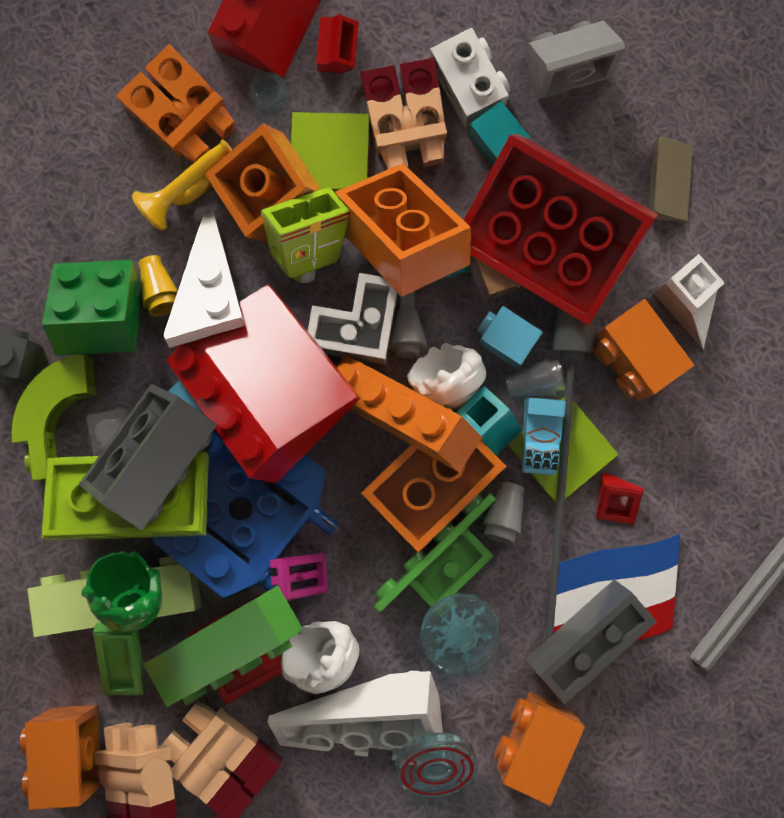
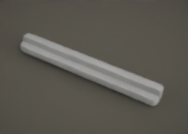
(741, 609)

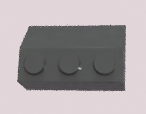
(148, 456)

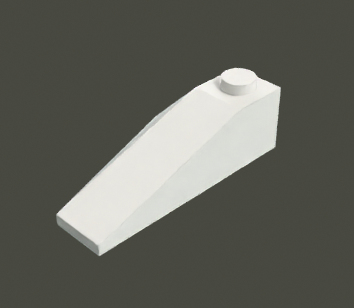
(366, 716)

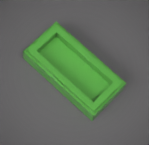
(119, 661)

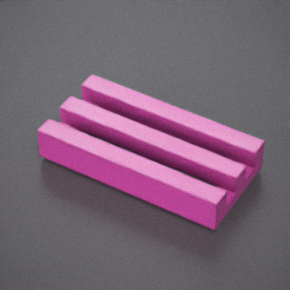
(285, 577)

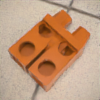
(189, 114)

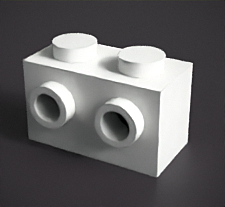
(469, 76)

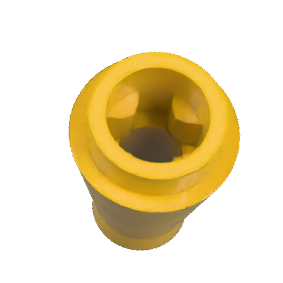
(156, 286)

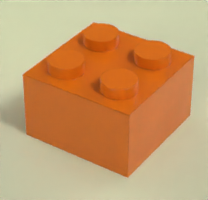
(260, 175)
(641, 352)
(538, 747)
(61, 757)

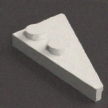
(207, 294)

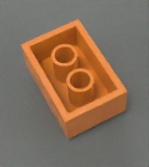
(405, 229)
(424, 494)

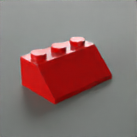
(262, 31)

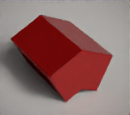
(337, 44)

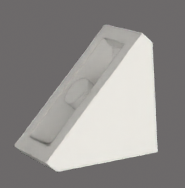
(691, 297)

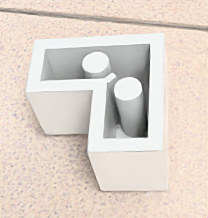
(365, 330)

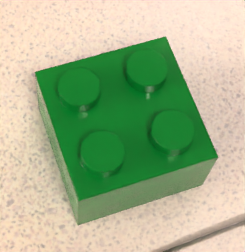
(93, 307)

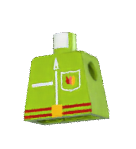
(306, 232)

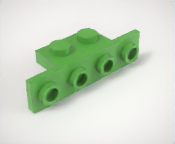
(446, 565)

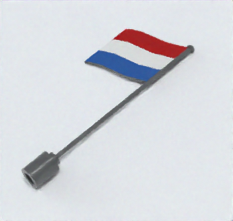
(643, 568)

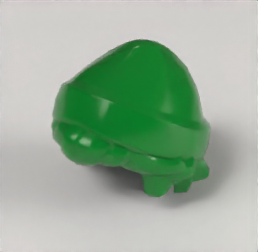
(123, 591)

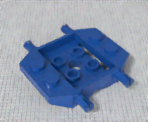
(259, 536)

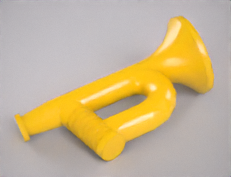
(180, 191)

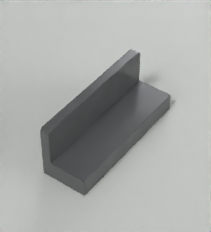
(590, 640)

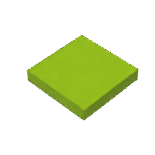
(332, 146)
(587, 454)

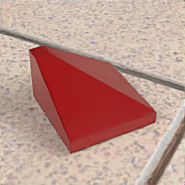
(618, 500)

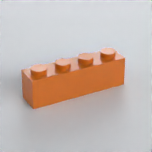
(410, 415)

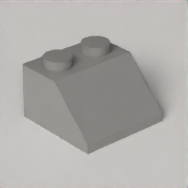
(573, 58)

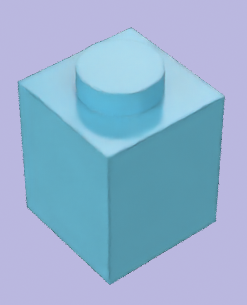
(508, 336)

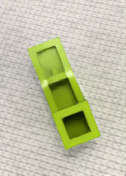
(44, 403)

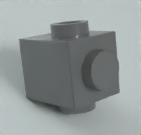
(17, 357)

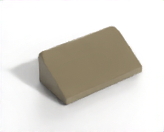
(670, 179)

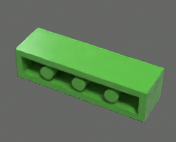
(223, 647)

